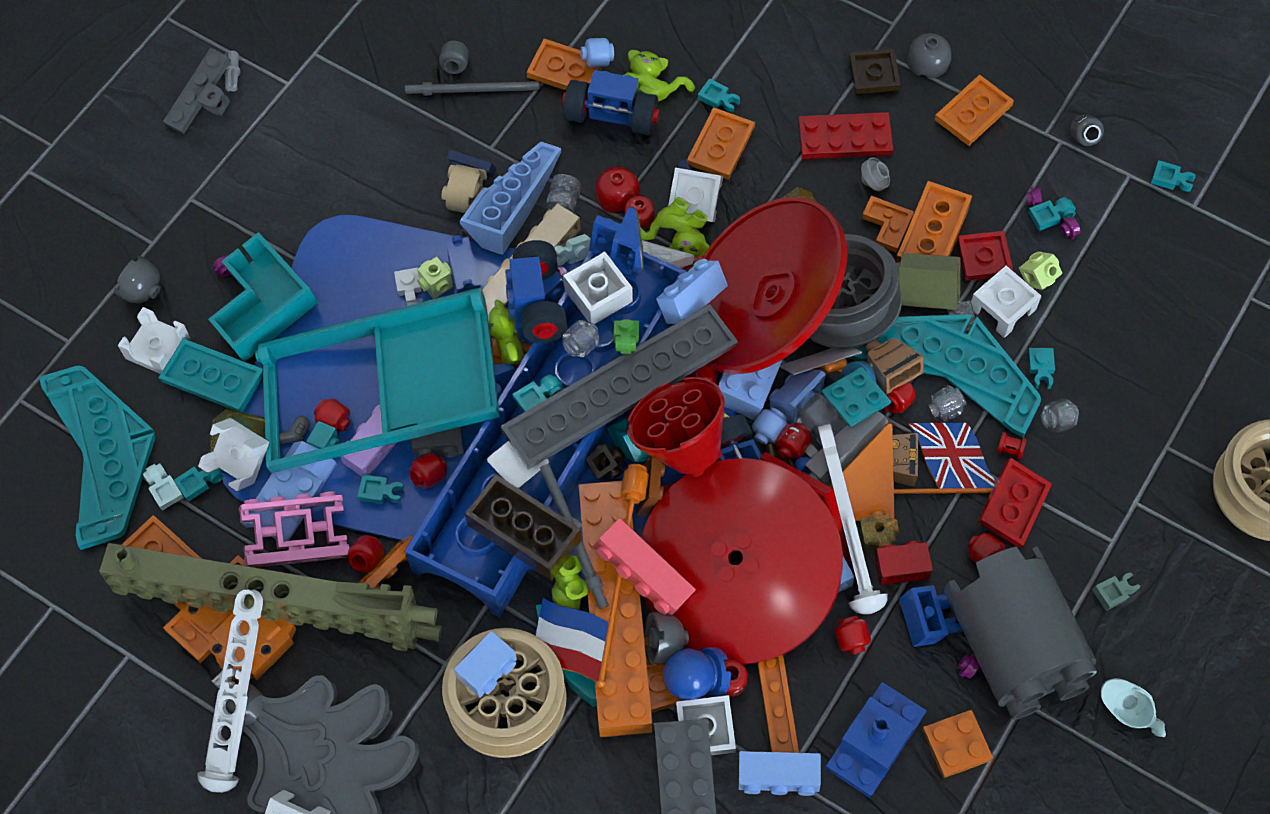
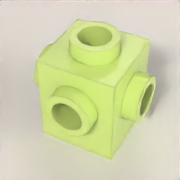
(1040, 270)
(435, 277)

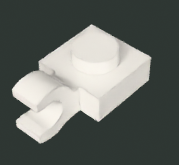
(407, 284)

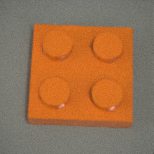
(957, 743)

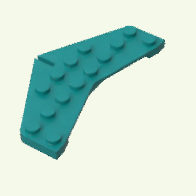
(969, 362)
(113, 449)

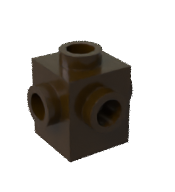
(599, 463)

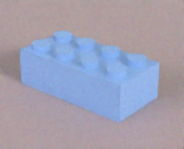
(747, 391)

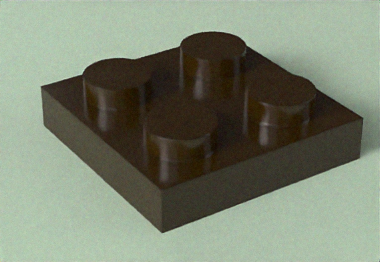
(874, 71)

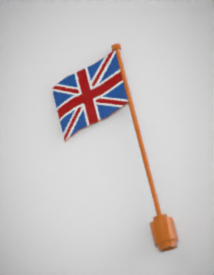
(952, 459)

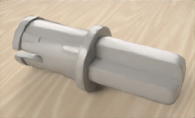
(232, 71)

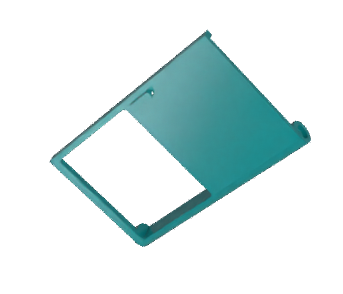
(429, 366)

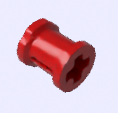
(1011, 445)

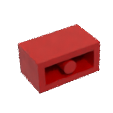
(903, 563)

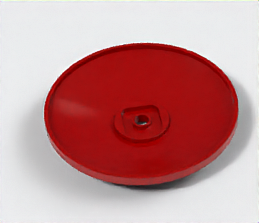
(782, 250)
(787, 564)

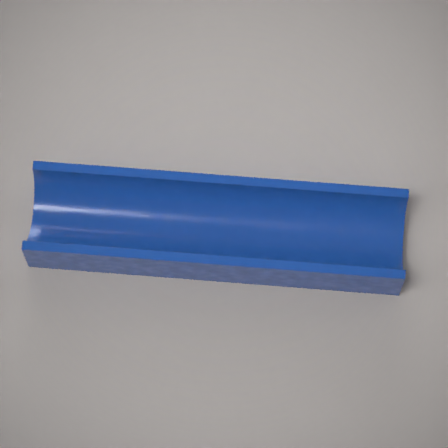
(444, 540)

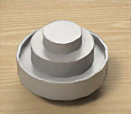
(875, 174)

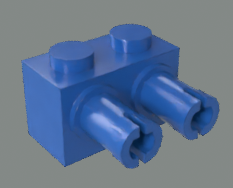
(924, 616)

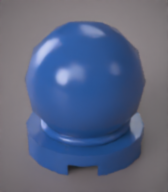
(697, 674)

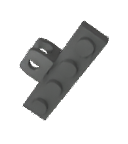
(200, 92)

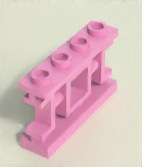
(296, 551)

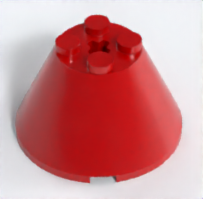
(680, 424)

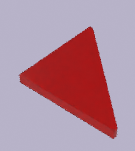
(824, 491)

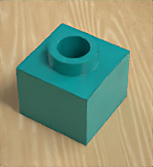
(323, 436)

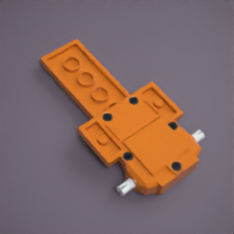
(205, 629)

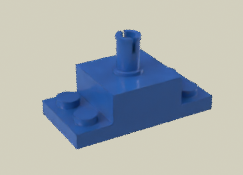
(875, 739)

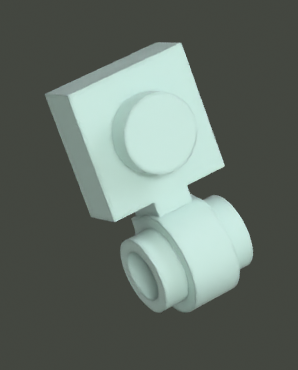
(164, 489)

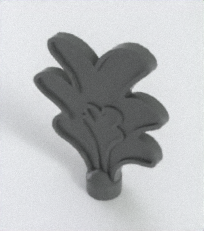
(319, 749)

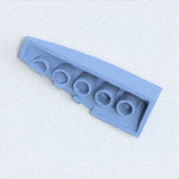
(506, 204)

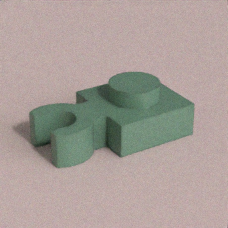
(1114, 592)

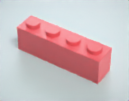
(643, 568)

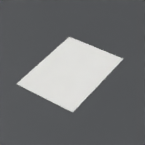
(818, 359)

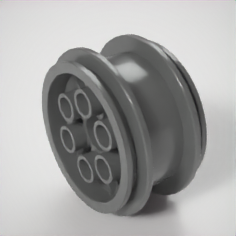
(876, 301)

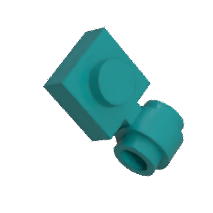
(1047, 215)
(533, 395)
(194, 483)

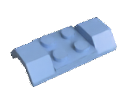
(293, 482)

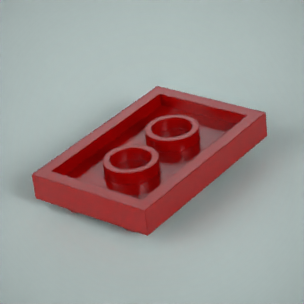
(1014, 502)

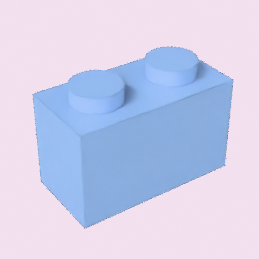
(486, 664)

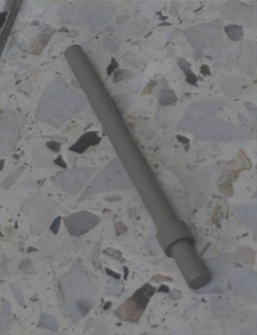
(428, 88)
(593, 582)

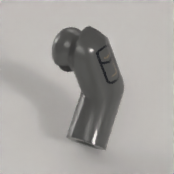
(296, 432)

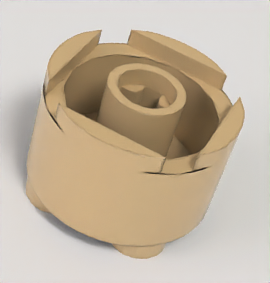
(462, 187)

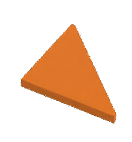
(871, 477)

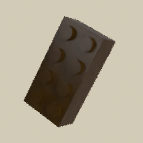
(523, 527)

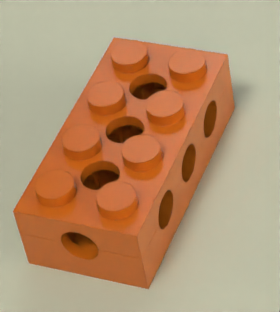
(936, 222)

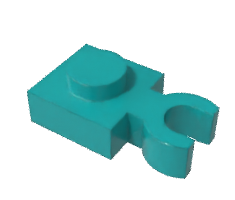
(717, 94)
(1169, 175)
(1042, 364)
(375, 489)

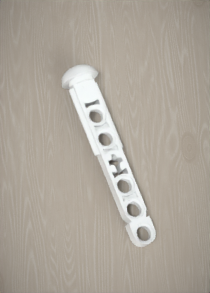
(868, 600)
(222, 760)

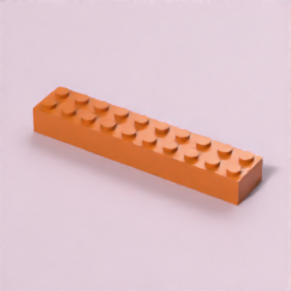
(625, 699)

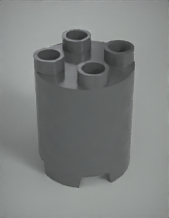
(1022, 631)

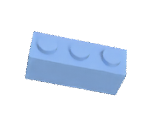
(692, 291)
(779, 772)

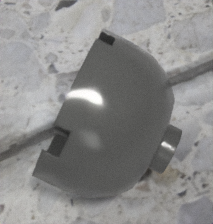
(929, 55)
(138, 281)
(665, 637)

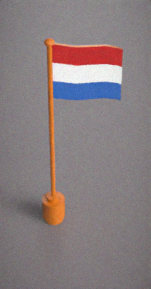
(577, 636)

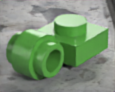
(626, 335)

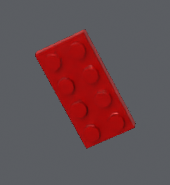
(845, 135)

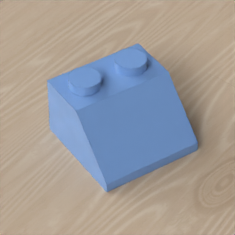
(797, 392)

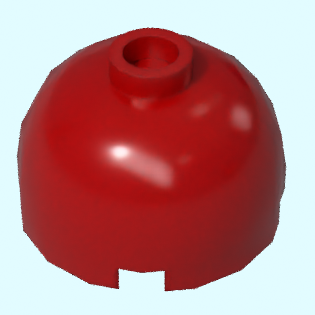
(615, 188)

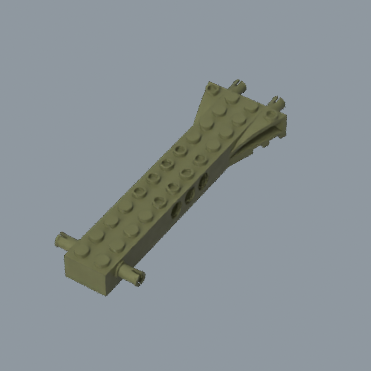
(291, 597)

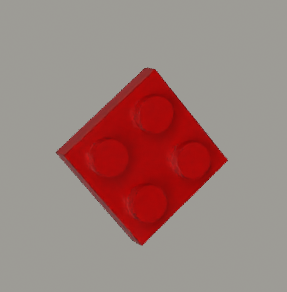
(983, 254)

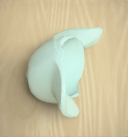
(1131, 705)

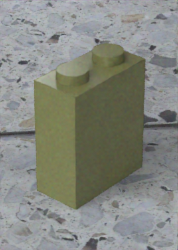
(929, 281)

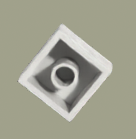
(598, 288)
(719, 718)

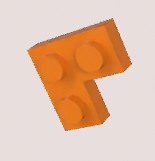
(893, 220)

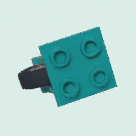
(854, 395)

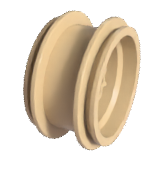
(1242, 494)
(525, 729)

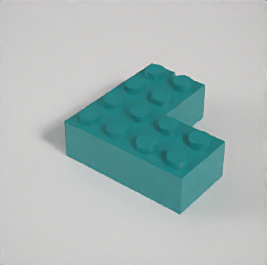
(270, 299)

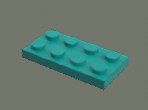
(212, 375)

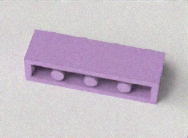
(367, 460)

